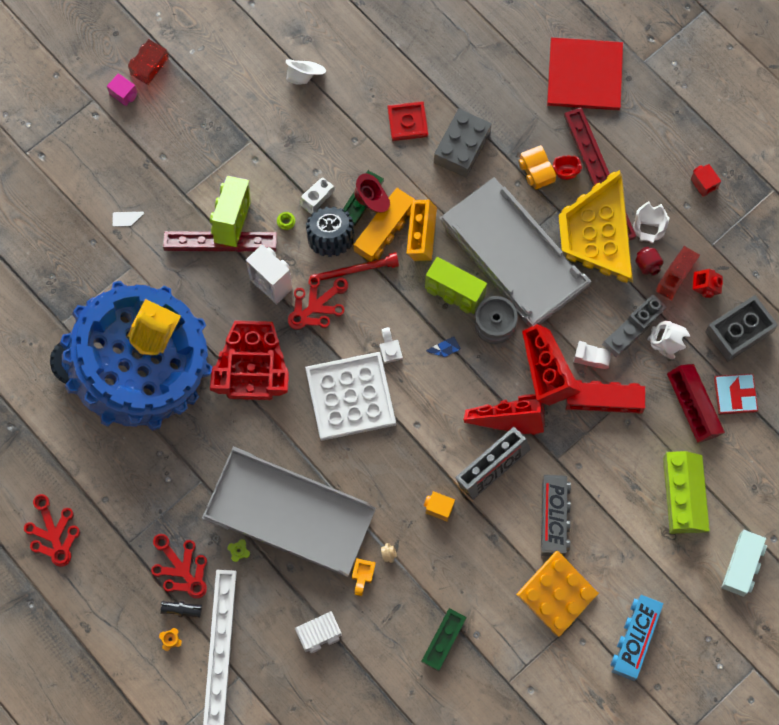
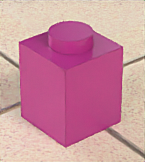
(122, 89)

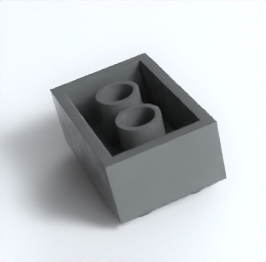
(462, 143)
(741, 328)

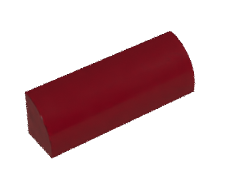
(695, 403)

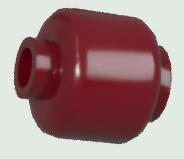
(649, 261)

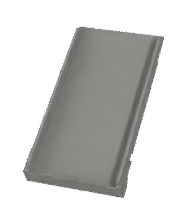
(514, 252)
(289, 512)

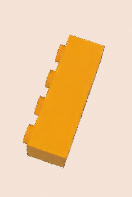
(383, 226)

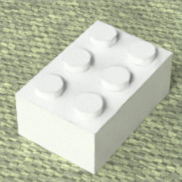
(269, 273)

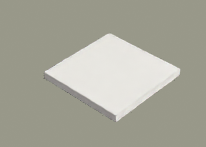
(350, 396)

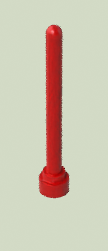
(389, 261)

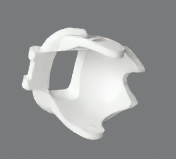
(651, 216)
(671, 339)

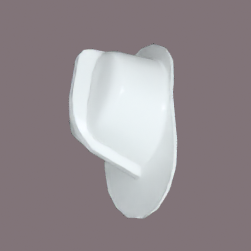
(302, 71)

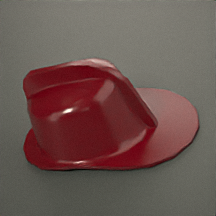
(371, 194)

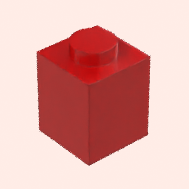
(705, 179)

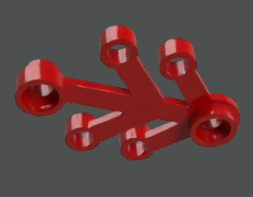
(316, 306)
(52, 534)
(181, 569)

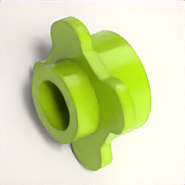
(244, 553)

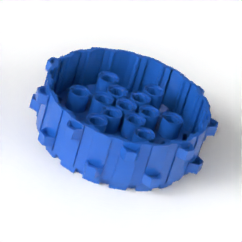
(126, 400)

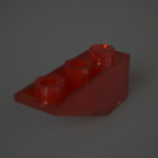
(677, 273)

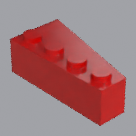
(548, 367)

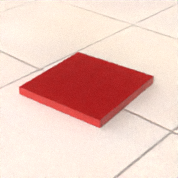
(585, 73)

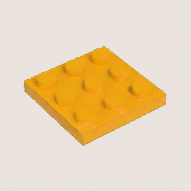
(557, 593)

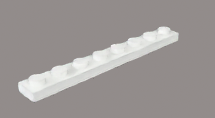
(220, 647)

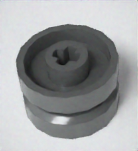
(495, 320)

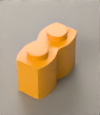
(537, 167)

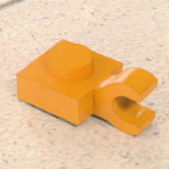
(363, 573)

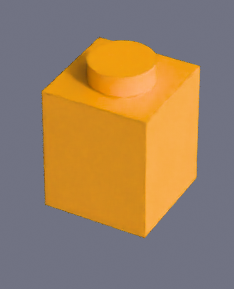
(439, 506)

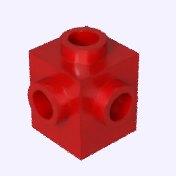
(707, 283)

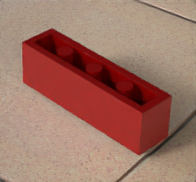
(608, 397)

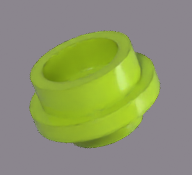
(286, 216)

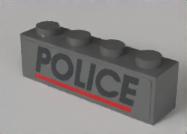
(493, 463)
(554, 515)

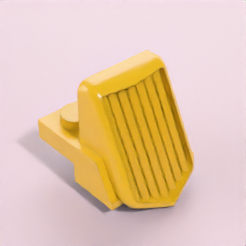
(152, 328)

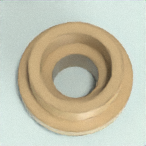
(388, 553)

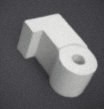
(316, 195)
(592, 356)

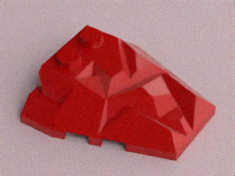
(250, 363)

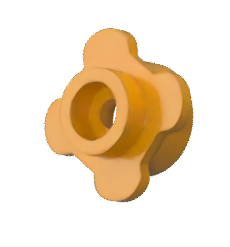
(164, 636)

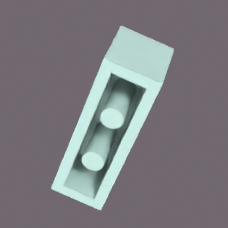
(744, 563)

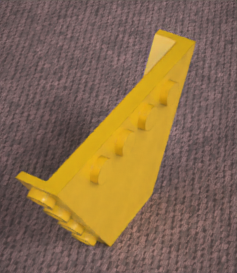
(597, 230)

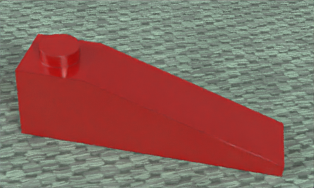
(523, 414)

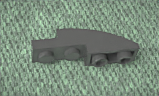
(634, 326)

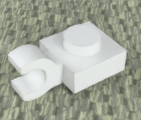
(390, 349)

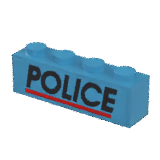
(637, 637)

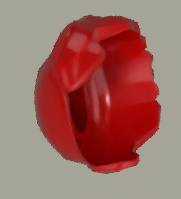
(567, 167)

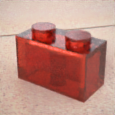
(148, 61)

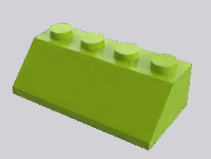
(685, 492)

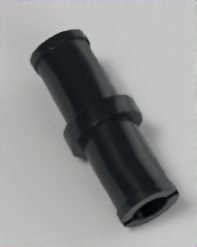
(181, 609)

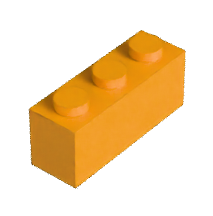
(421, 230)

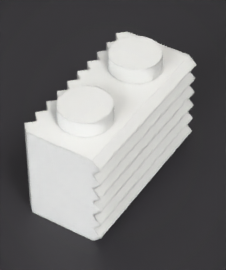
(318, 632)

